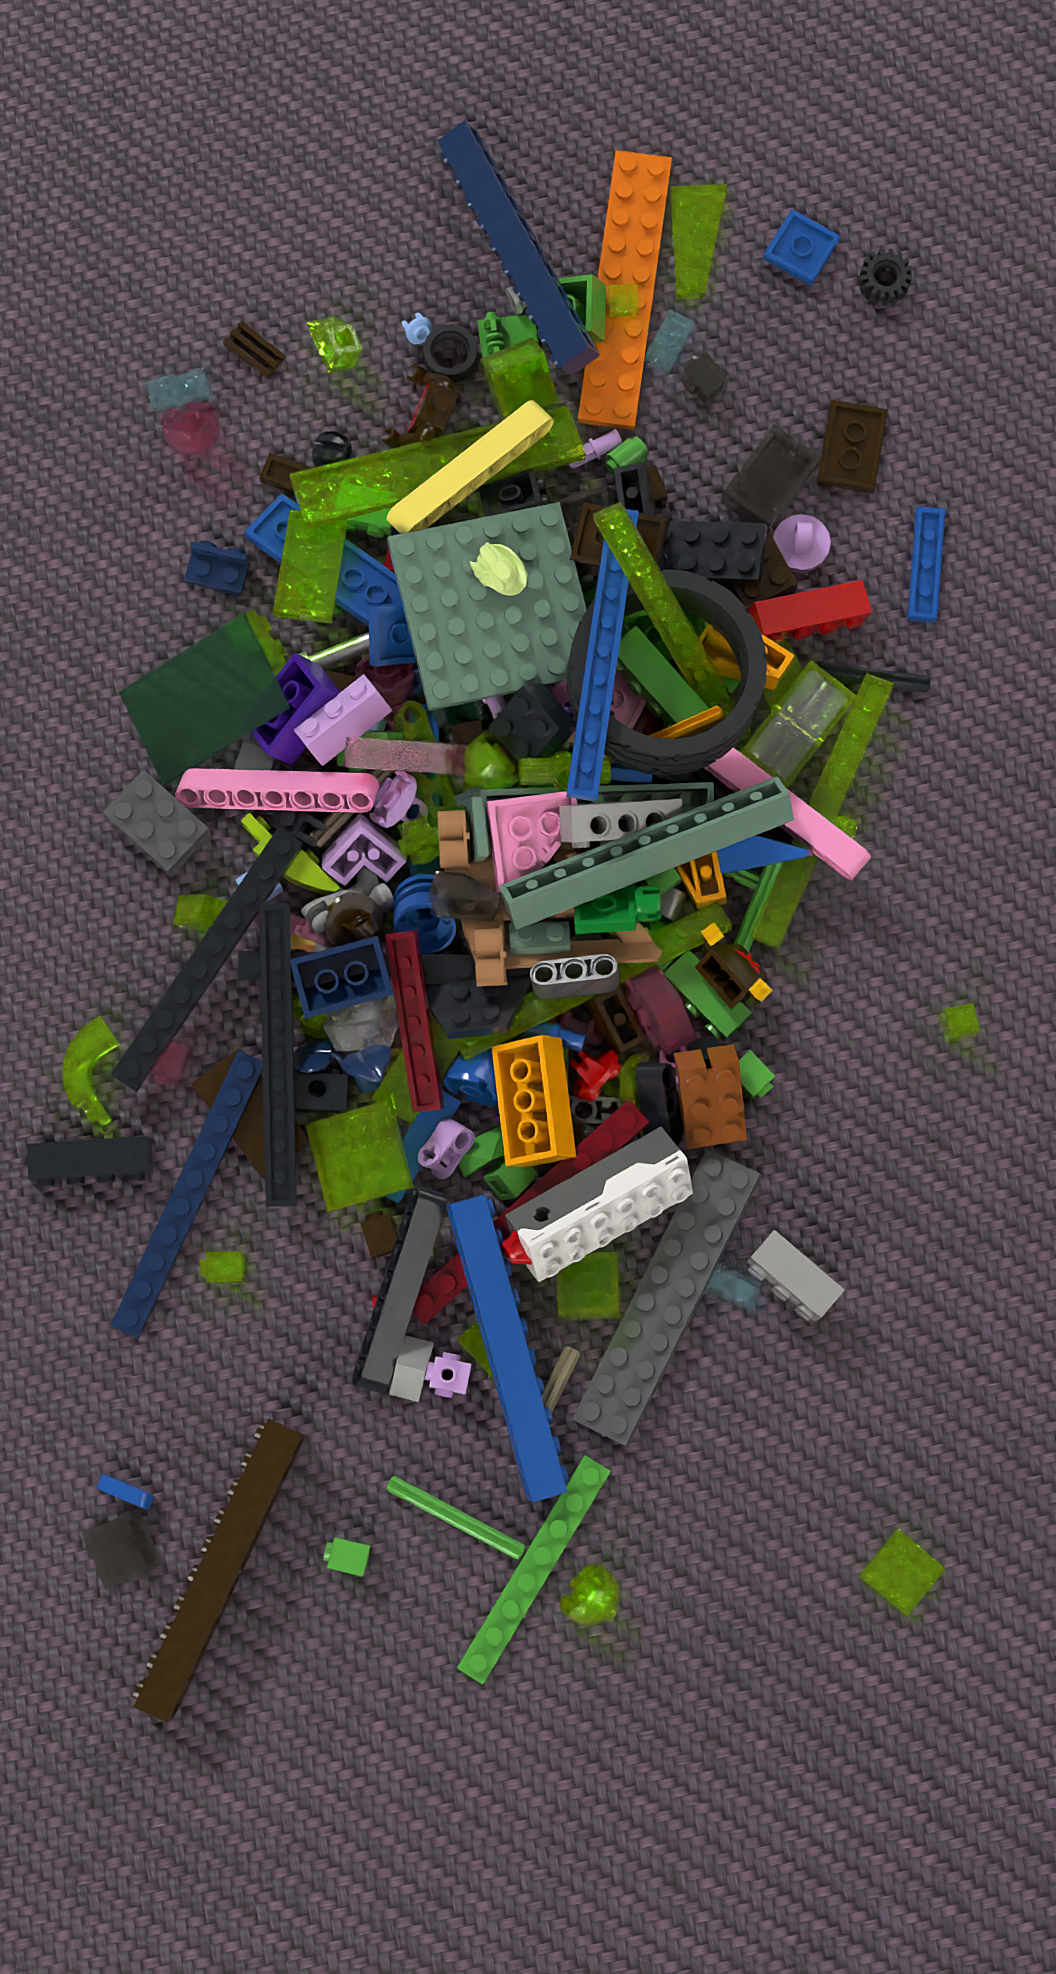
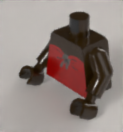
(432, 410)

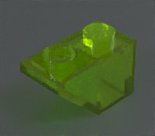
(335, 343)

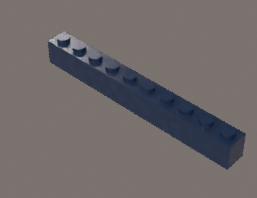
(518, 249)

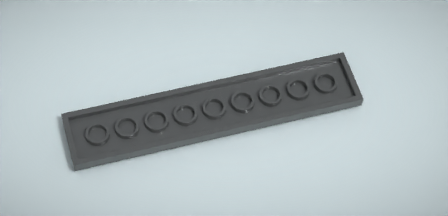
(666, 1298)

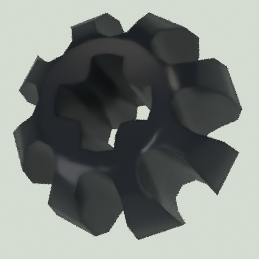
(331, 448)

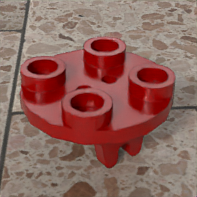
(594, 1073)

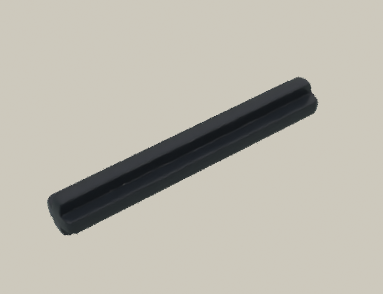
(856, 675)

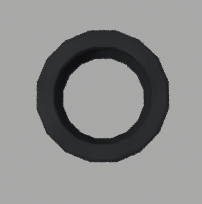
(456, 332)

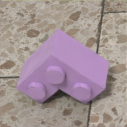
(362, 845)

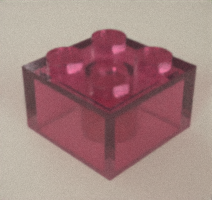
(659, 1010)

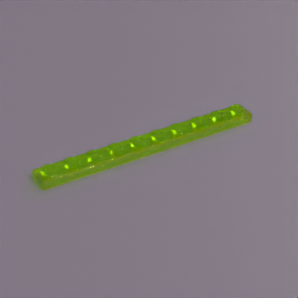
(663, 608)
(827, 801)
(671, 939)

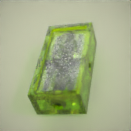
(798, 723)

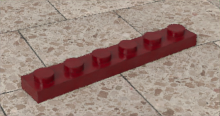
(414, 1021)

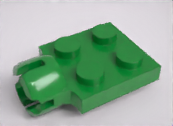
(619, 910)

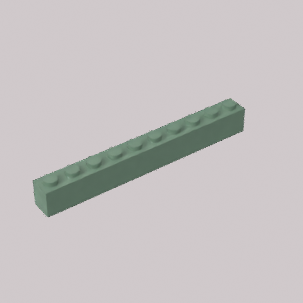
(646, 852)

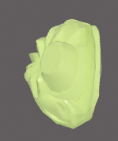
(500, 569)

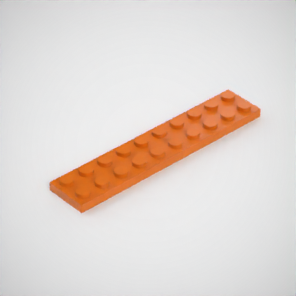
(627, 257)

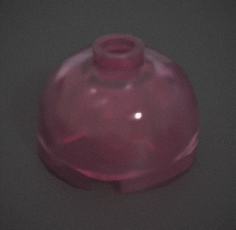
(192, 428)
(391, 681)

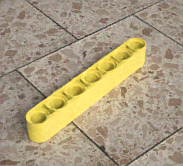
(471, 469)

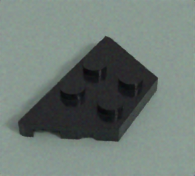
(475, 1010)

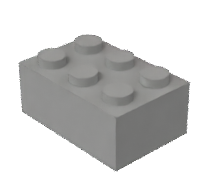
(794, 1277)

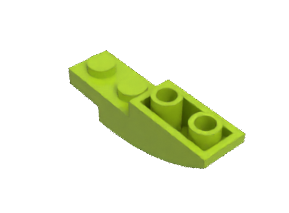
(304, 869)

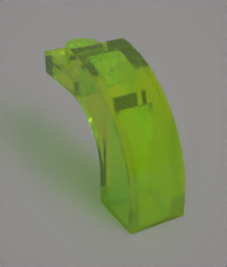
(79, 1060)

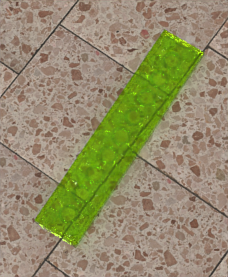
(388, 476)

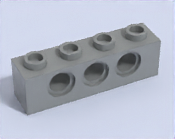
(576, 819)

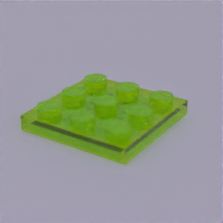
(359, 1156)

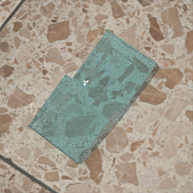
(176, 391)

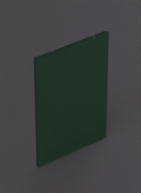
(204, 699)

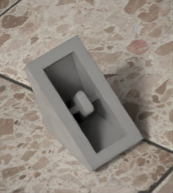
(411, 1368)

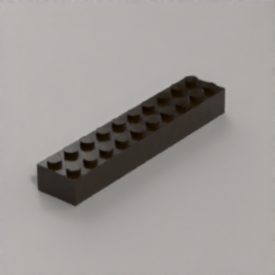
(219, 1570)

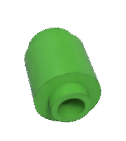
(627, 453)

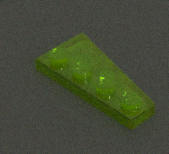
(695, 227)

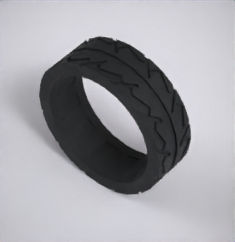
(683, 755)

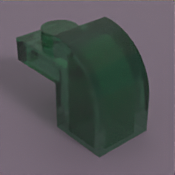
(463, 713)

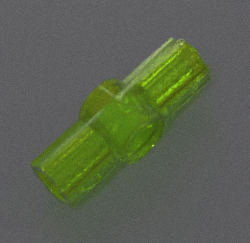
(554, 770)

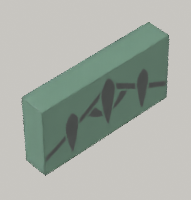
(477, 829)

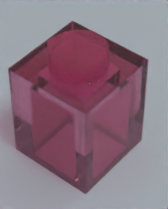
(172, 1064)

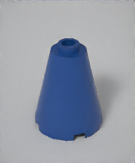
(474, 1078)

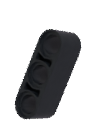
(659, 1098)

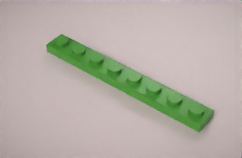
(533, 1569)

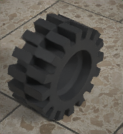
(888, 261)

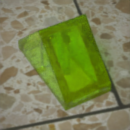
(197, 911)

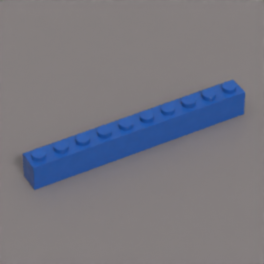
(507, 1348)

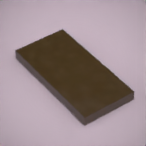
(250, 1131)

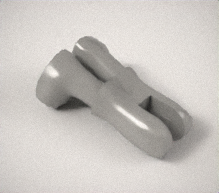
(366, 884)

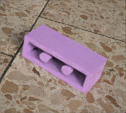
(345, 715)

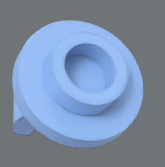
(418, 329)

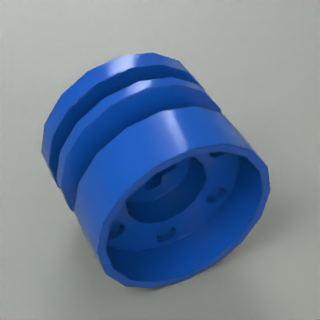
(416, 912)

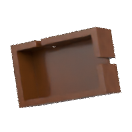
(710, 1097)

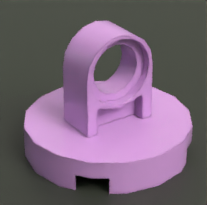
(802, 542)
(395, 799)

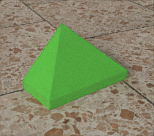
(484, 1151)

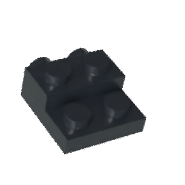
(513, 493)

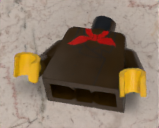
(732, 970)

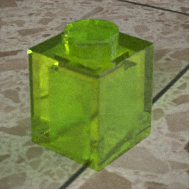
(959, 1022)
(223, 1267)

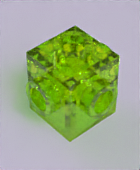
(418, 841)

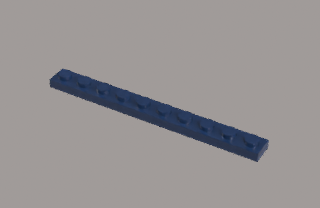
(188, 1194)

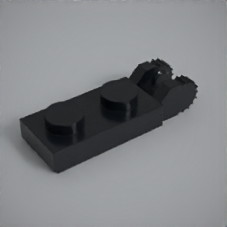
(292, 822)

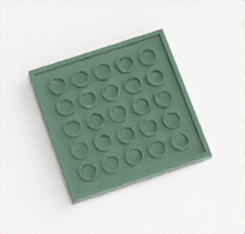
(470, 636)

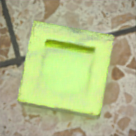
(623, 300)

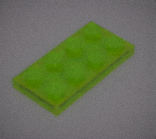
(309, 570)

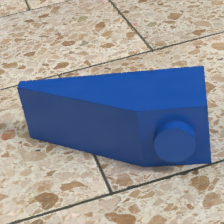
(758, 852)

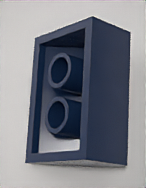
(341, 977)

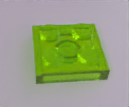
(902, 1572)

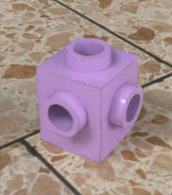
(460, 1379)

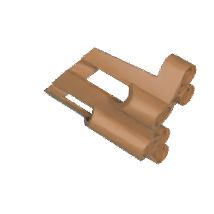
(490, 939)

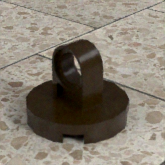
(352, 919)

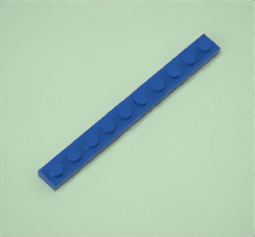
(599, 676)

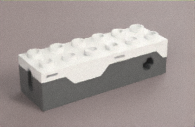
(598, 1205)

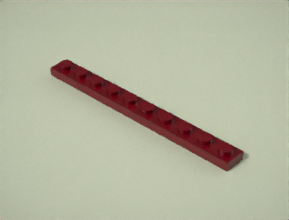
(600, 1144)

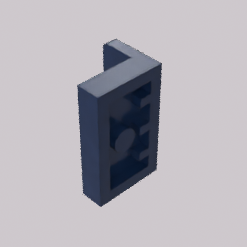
(217, 568)

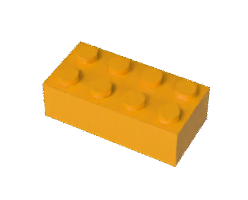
(533, 1101)

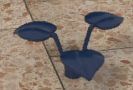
(365, 1065)

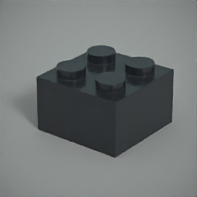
(533, 723)

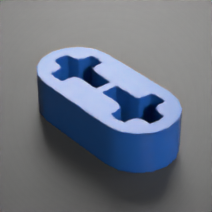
(125, 1491)

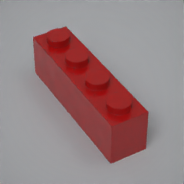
(812, 612)

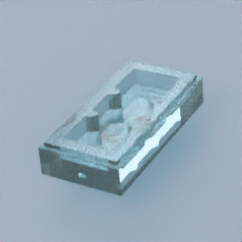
(669, 341)

